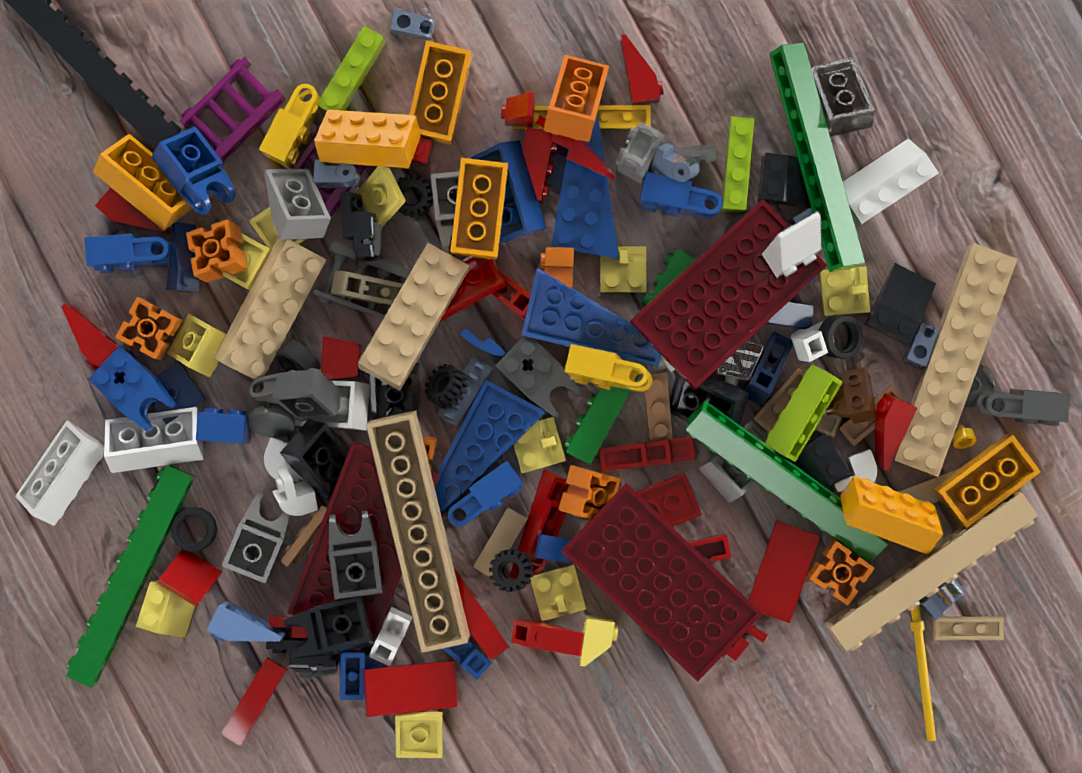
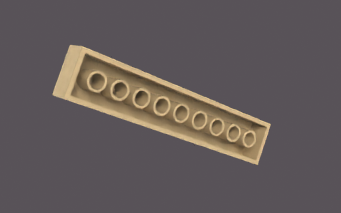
(955, 357)
(418, 531)
(927, 572)

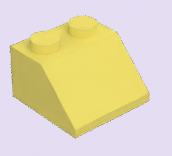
(197, 345)
(165, 612)
(598, 637)

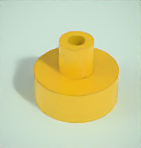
(963, 437)

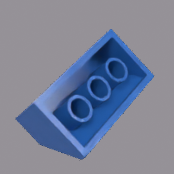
(521, 208)

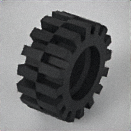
(426, 195)
(454, 390)
(524, 570)

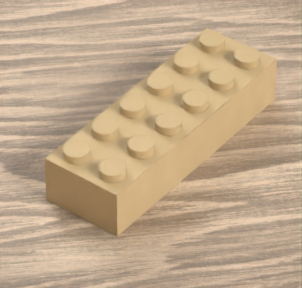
(270, 308)
(413, 316)

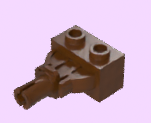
(854, 397)

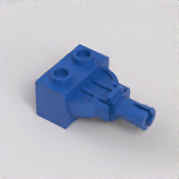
(351, 673)

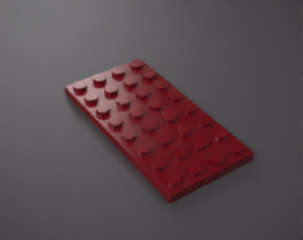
(722, 298)
(355, 492)
(661, 582)

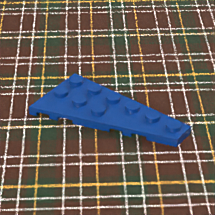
(585, 208)
(568, 317)
(485, 436)

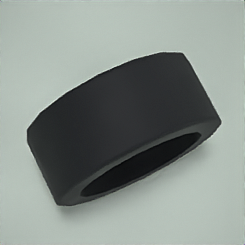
(855, 336)
(296, 357)
(176, 529)

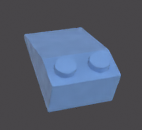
(237, 624)

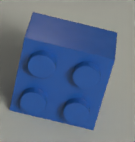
(221, 427)

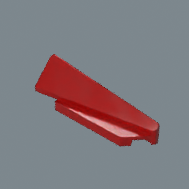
(543, 518)

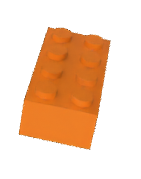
(576, 98)

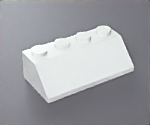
(887, 180)
(134, 448)
(60, 473)

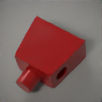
(340, 359)

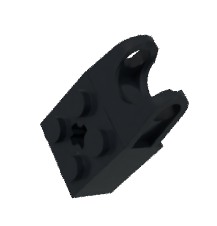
(324, 632)

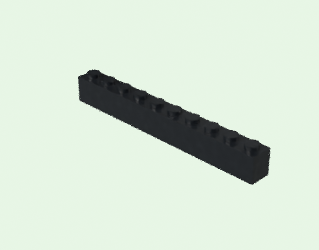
(96, 70)

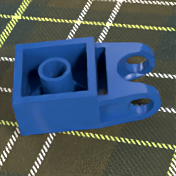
(193, 169)
(676, 197)
(124, 252)
(138, 390)
(487, 493)

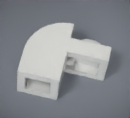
(809, 343)
(273, 459)
(860, 465)
(294, 498)
(390, 636)

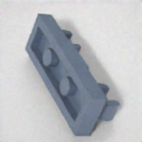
(477, 374)

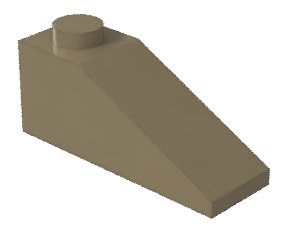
(365, 287)

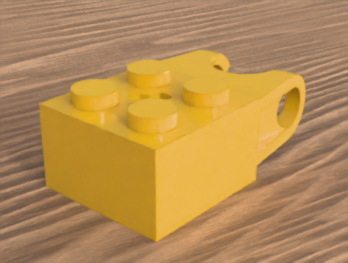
(291, 127)
(605, 370)

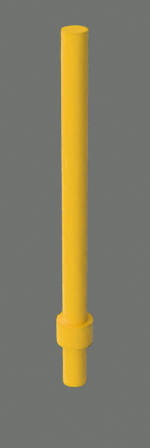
(917, 627)

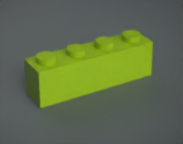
(352, 71)
(737, 164)
(803, 412)

